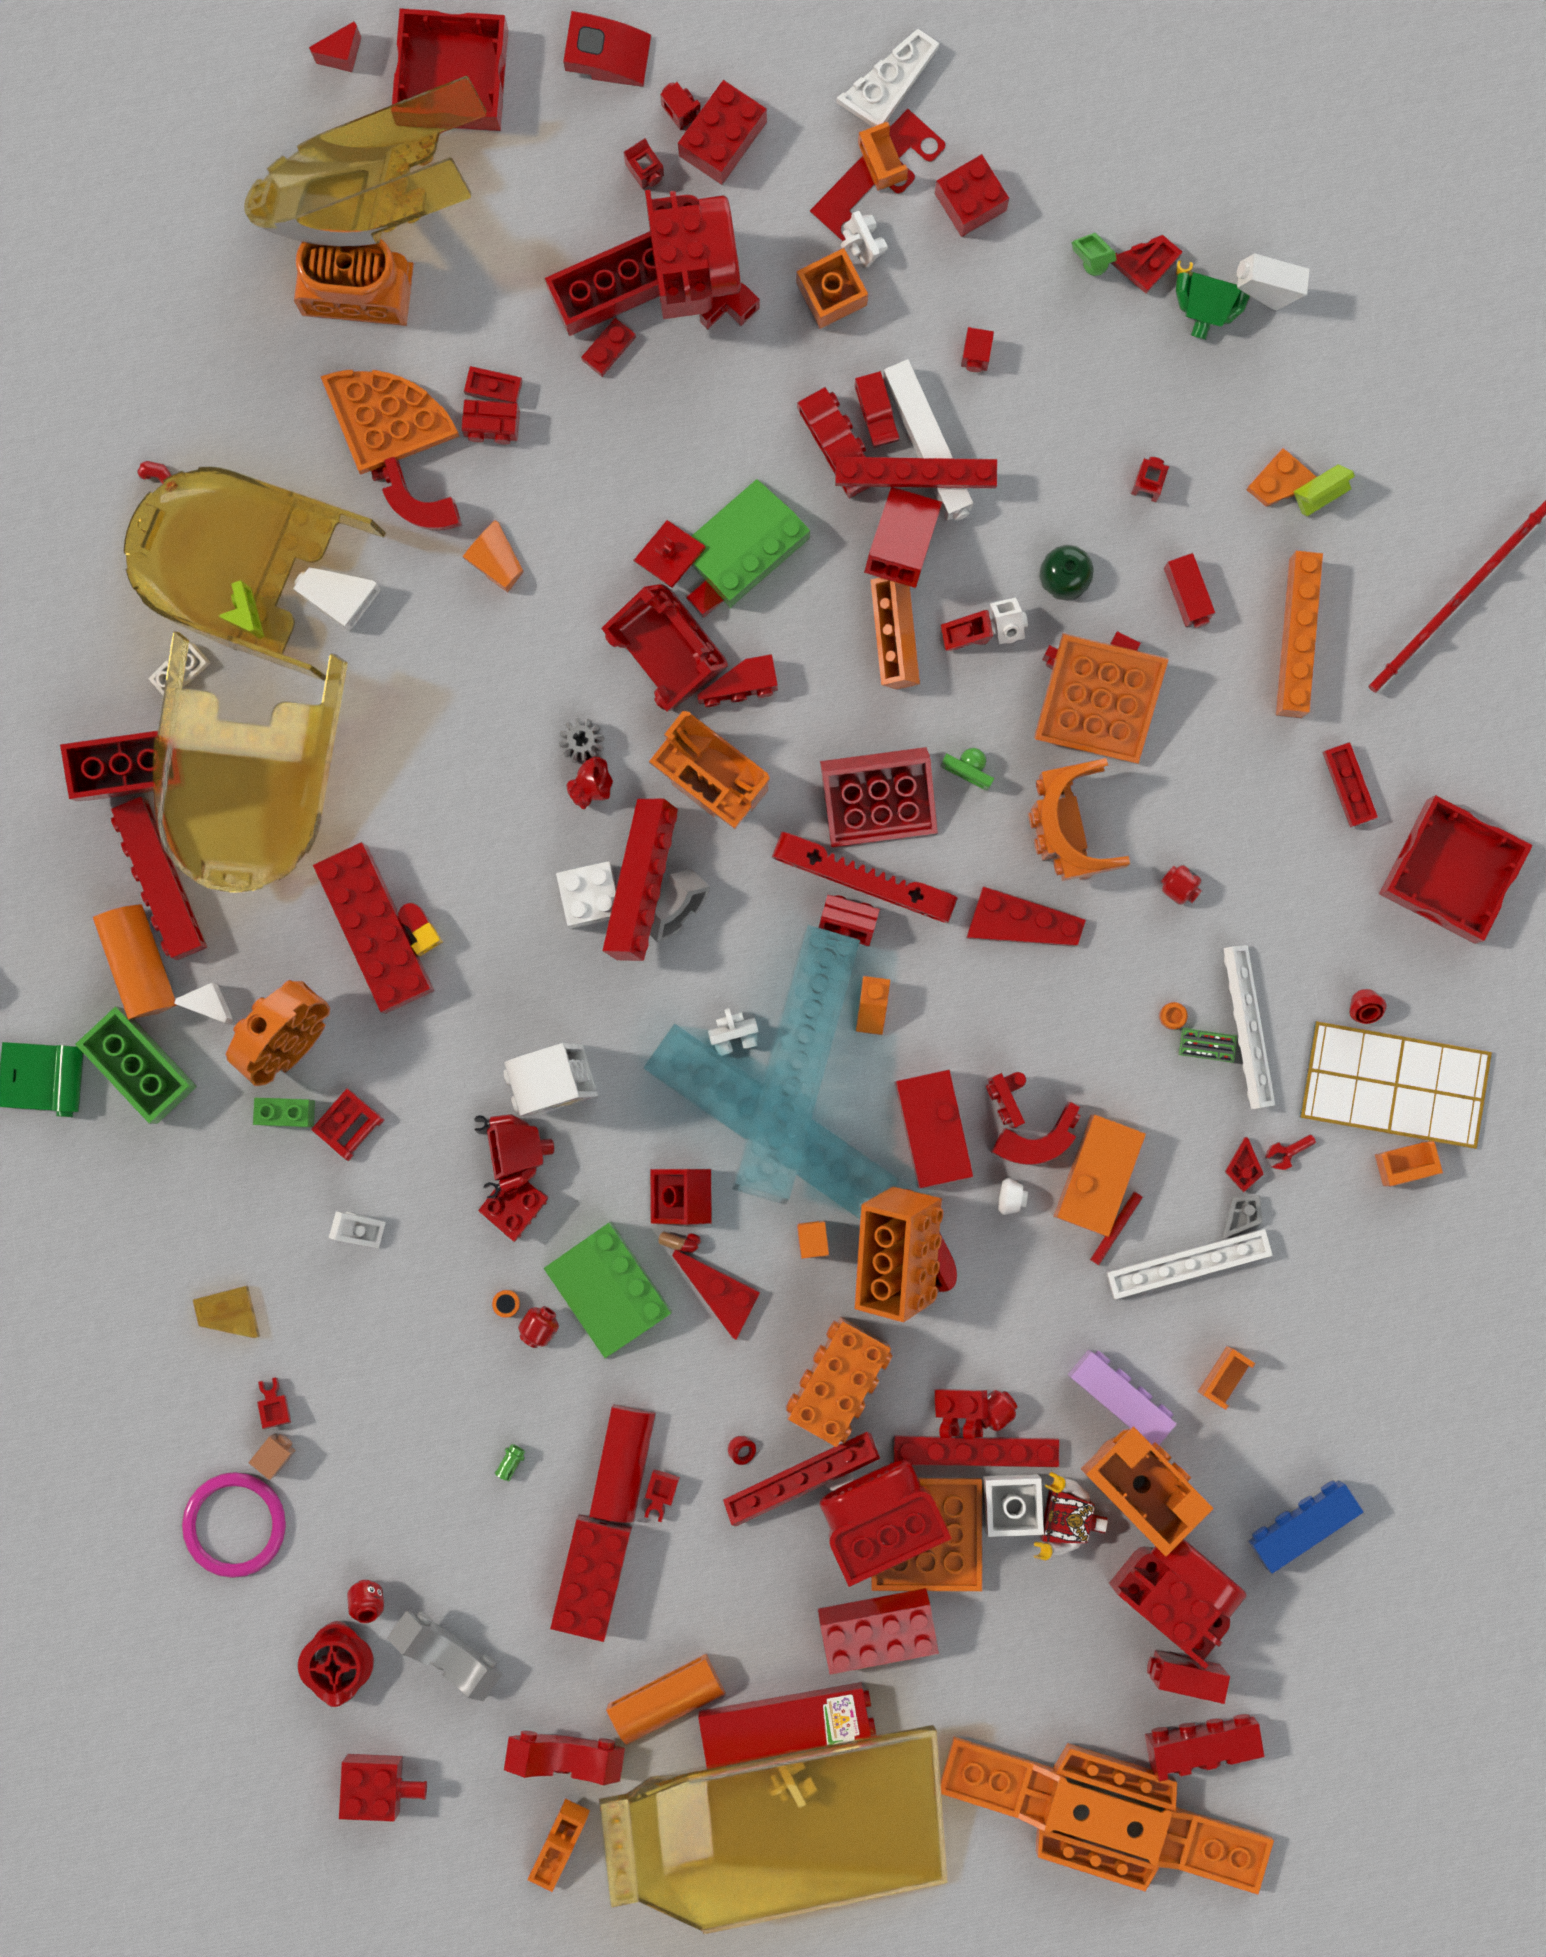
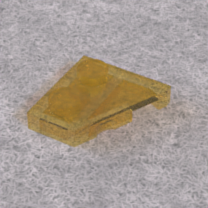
(228, 1312)

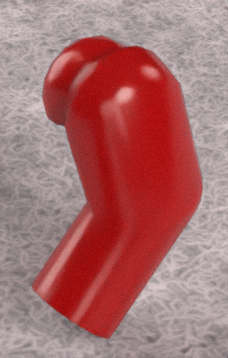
(152, 469)

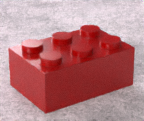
(722, 132)

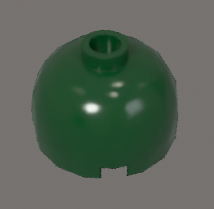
(1066, 572)

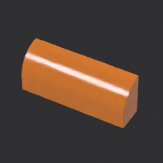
(134, 961)
(665, 1699)

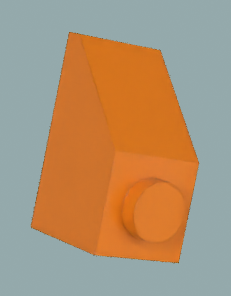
(872, 1005)

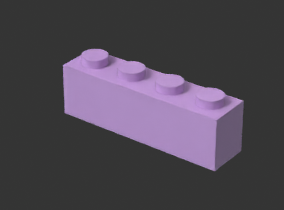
(1121, 1398)

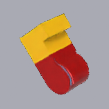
(421, 927)

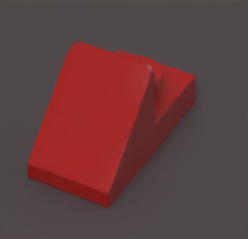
(967, 631)

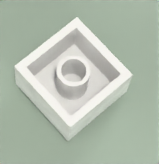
(587, 894)
(1013, 1505)

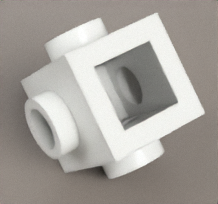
(1008, 621)

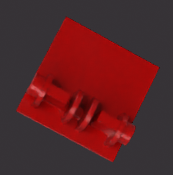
(514, 1209)

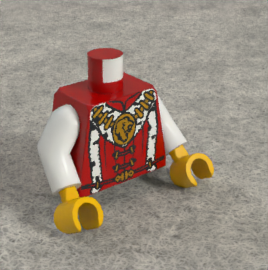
(1067, 1518)

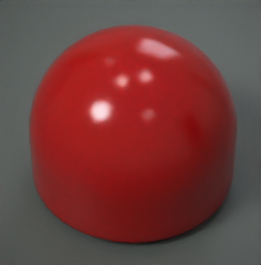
(736, 1444)

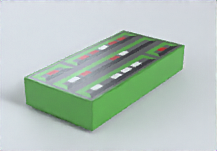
(1207, 1045)

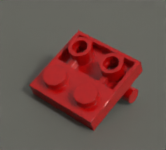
(1000, 1090)

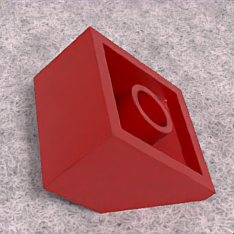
(681, 1196)

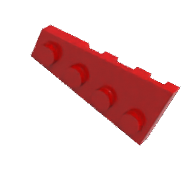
(1019, 920)

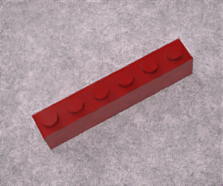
(158, 879)
(640, 880)

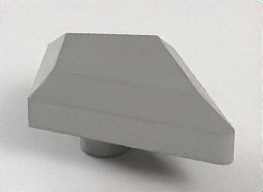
(1242, 1214)

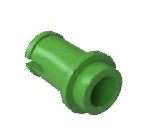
(509, 1463)

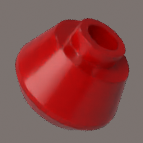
(1367, 1006)

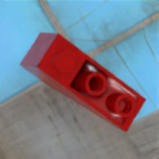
(747, 678)

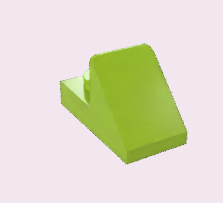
(246, 613)

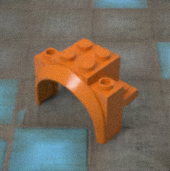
(710, 770)
(1061, 827)

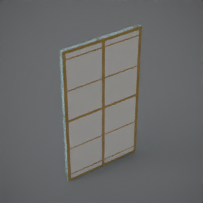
(1395, 1085)

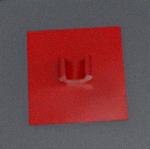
(669, 553)

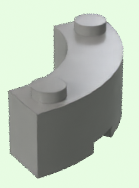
(432, 1644)

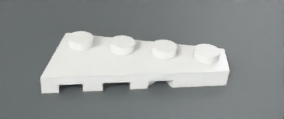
(885, 86)

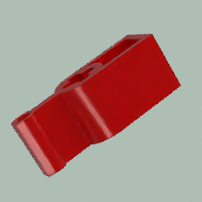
(876, 409)

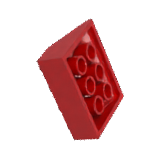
(879, 796)

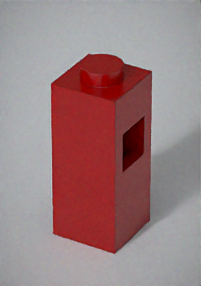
(1189, 591)

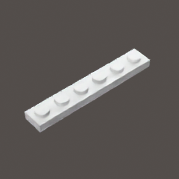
(1249, 1026)
(1189, 1263)

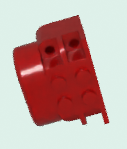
(692, 252)
(881, 1521)
(1180, 1596)

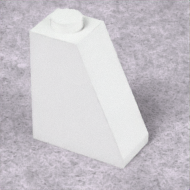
(1272, 280)
(337, 594)

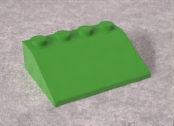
(747, 542)
(608, 1290)

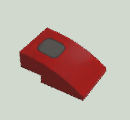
(606, 49)

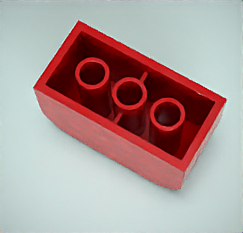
(109, 766)

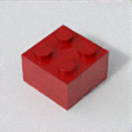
(971, 195)

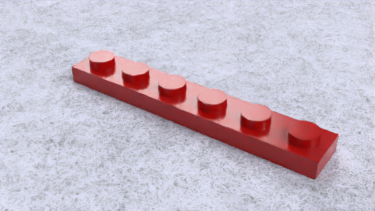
(916, 472)
(977, 1451)
(801, 1479)

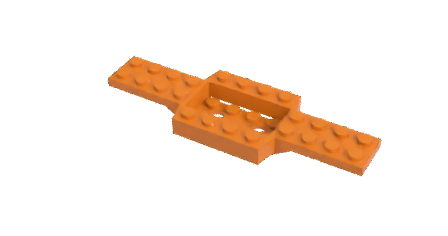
(1101, 1841)

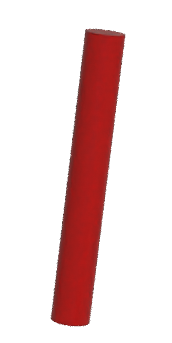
(1117, 1227)

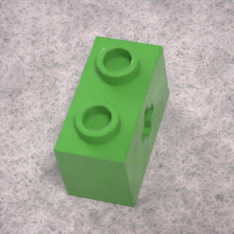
(284, 1112)

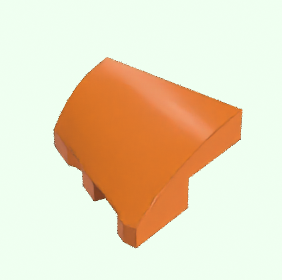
(495, 557)

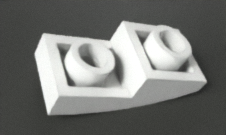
(195, 664)

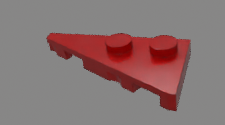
(724, 1295)

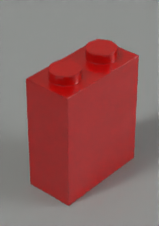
(1187, 1677)

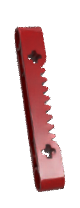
(934, 903)

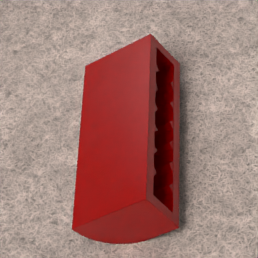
(622, 1464)

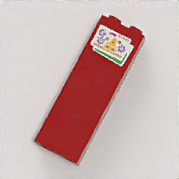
(785, 1723)

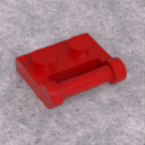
(340, 1118)

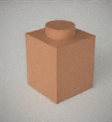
(272, 1455)

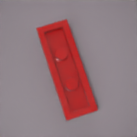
(1350, 784)

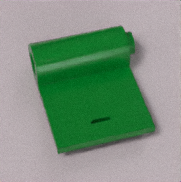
(41, 1077)

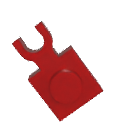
(274, 1409)
(662, 1491)

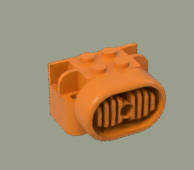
(370, 290)
(1166, 1503)

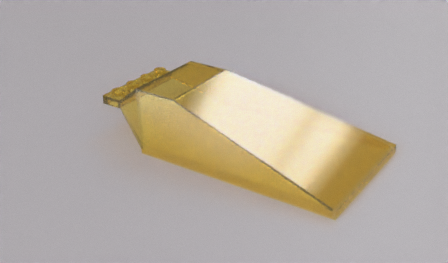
(780, 1832)

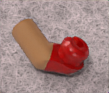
(675, 1242)

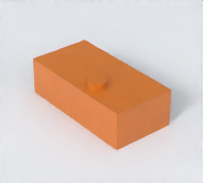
(1099, 1175)

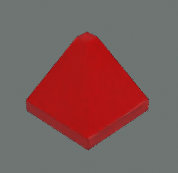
(704, 599)

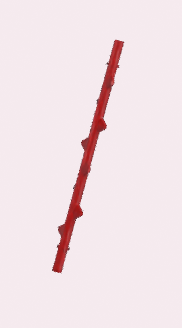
(1392, 668)

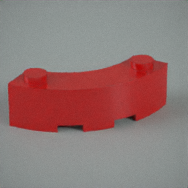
(544, 1754)

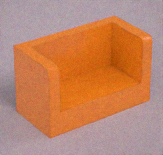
(881, 156)
(1408, 1163)
(813, 1239)
(1225, 1376)

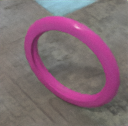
(277, 1532)

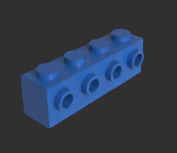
(1305, 1526)

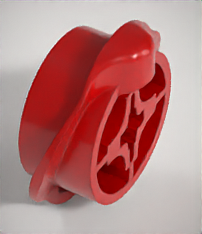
(310, 1669)

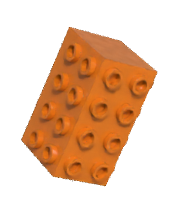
(898, 1253)
(838, 1381)

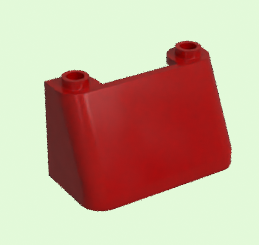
(666, 644)

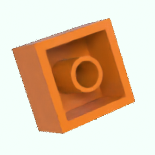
(832, 288)

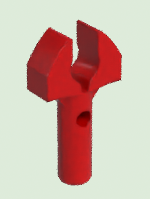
(1289, 1151)

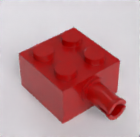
(374, 1787)

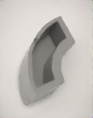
(677, 900)

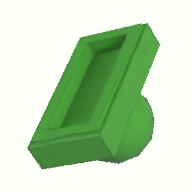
(1094, 253)
(969, 767)

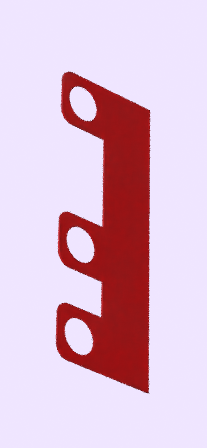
(857, 181)

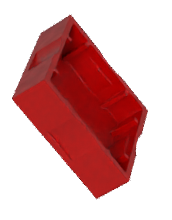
(447, 47)
(1455, 869)

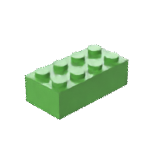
(136, 1065)

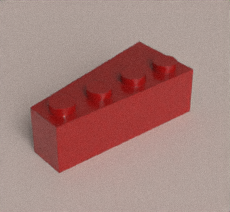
(1203, 1745)

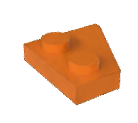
(1280, 479)

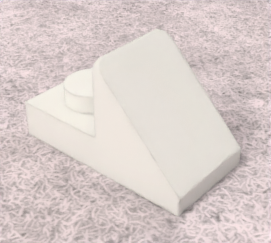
(357, 1229)

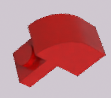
(738, 306)

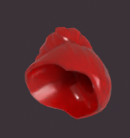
(591, 783)

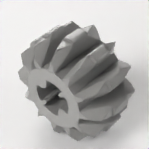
(591, 736)

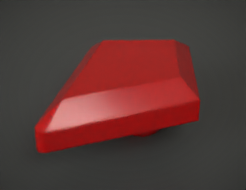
(1244, 1166)

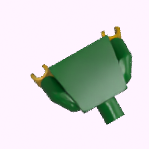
(1208, 300)

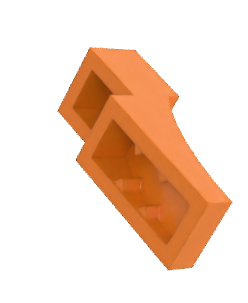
(558, 1845)

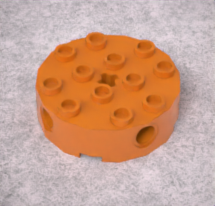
(277, 1032)

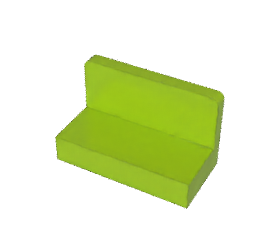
(1323, 489)

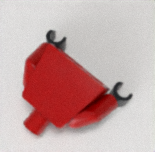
(514, 1150)

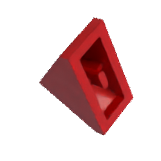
(338, 49)

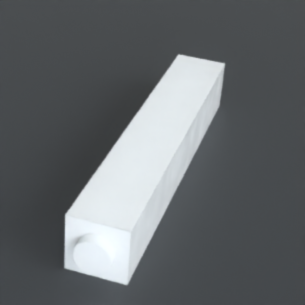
(924, 432)

